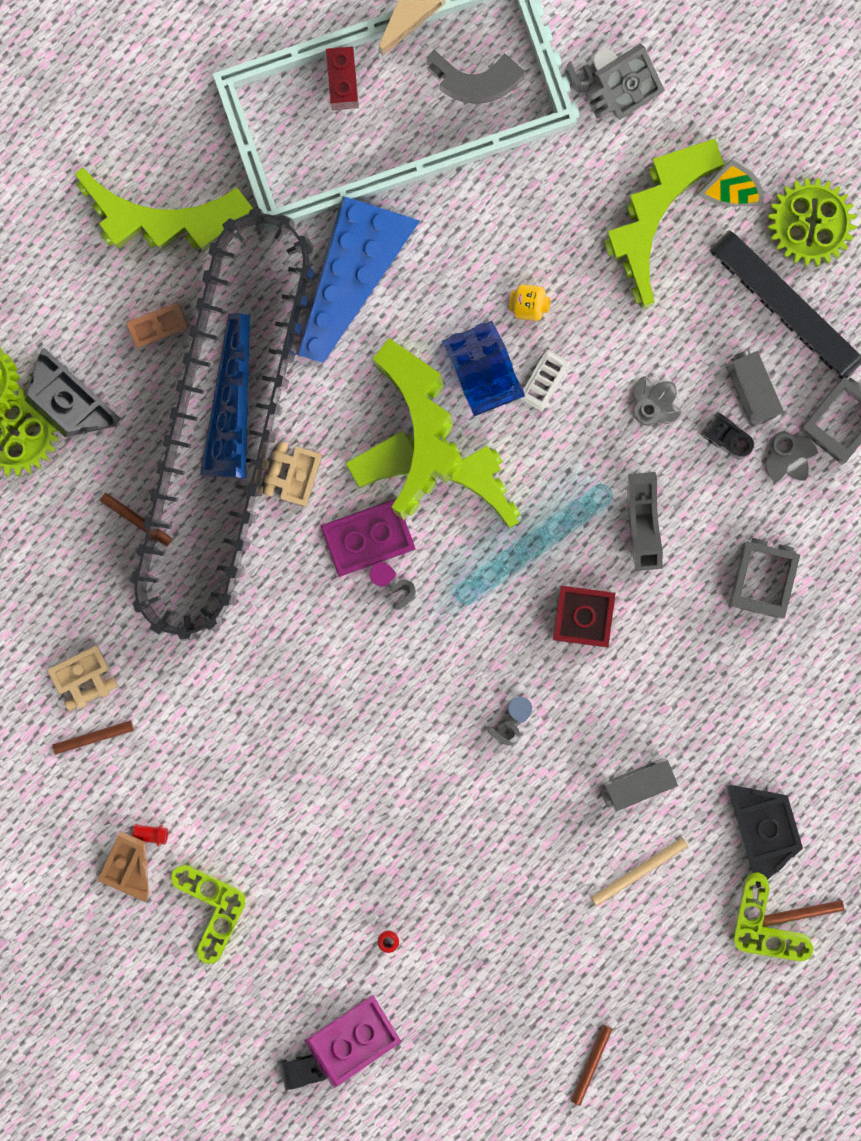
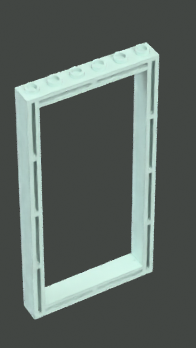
(362, 33)

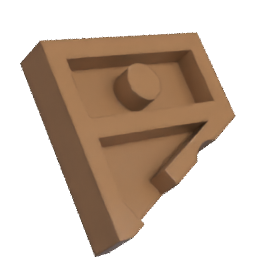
(127, 867)

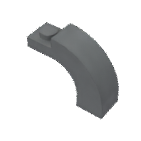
(476, 87)
(644, 522)

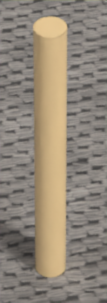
(639, 871)

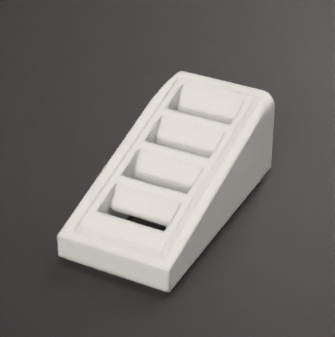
(555, 359)

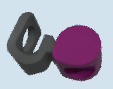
(384, 575)

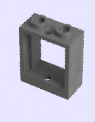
(754, 387)
(820, 437)
(764, 608)
(639, 785)

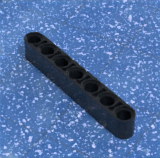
(784, 301)

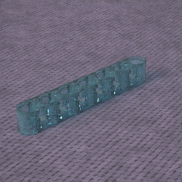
(547, 541)

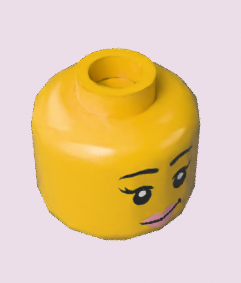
(529, 302)

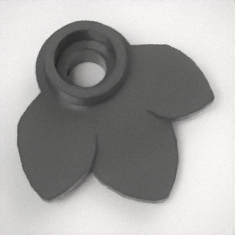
(658, 399)
(791, 461)

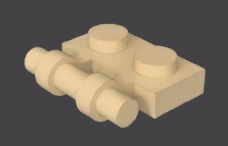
(300, 475)
(79, 670)

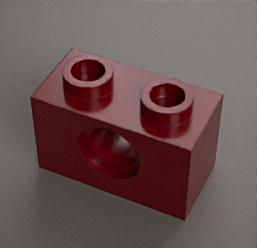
(342, 78)

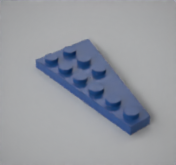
(356, 258)
(227, 428)

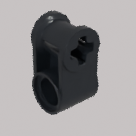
(727, 436)
(300, 1072)

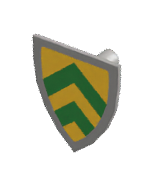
(733, 186)

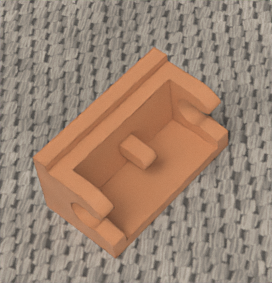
(157, 324)

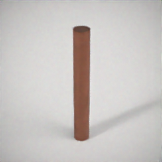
(133, 517)
(93, 737)
(802, 913)
(591, 1064)

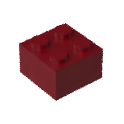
(583, 616)

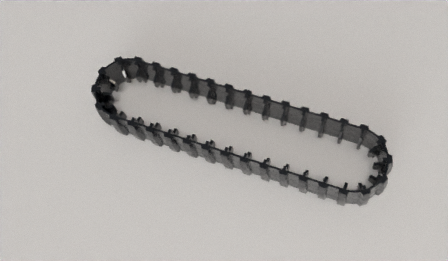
(178, 415)

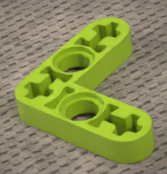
(219, 901)
(754, 926)

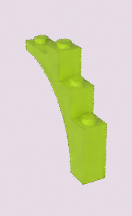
(161, 225)
(634, 241)
(431, 456)
(395, 457)

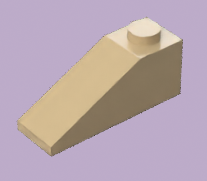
(405, 19)

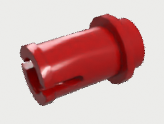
(151, 834)
(385, 947)

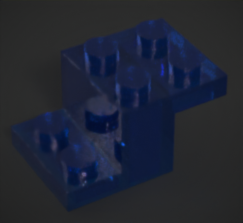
(483, 368)

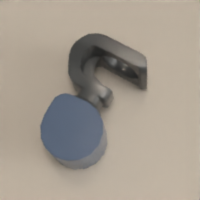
(519, 711)

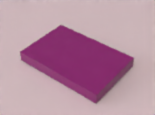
(367, 538)
(352, 1041)

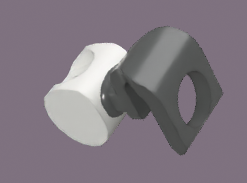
(600, 60)

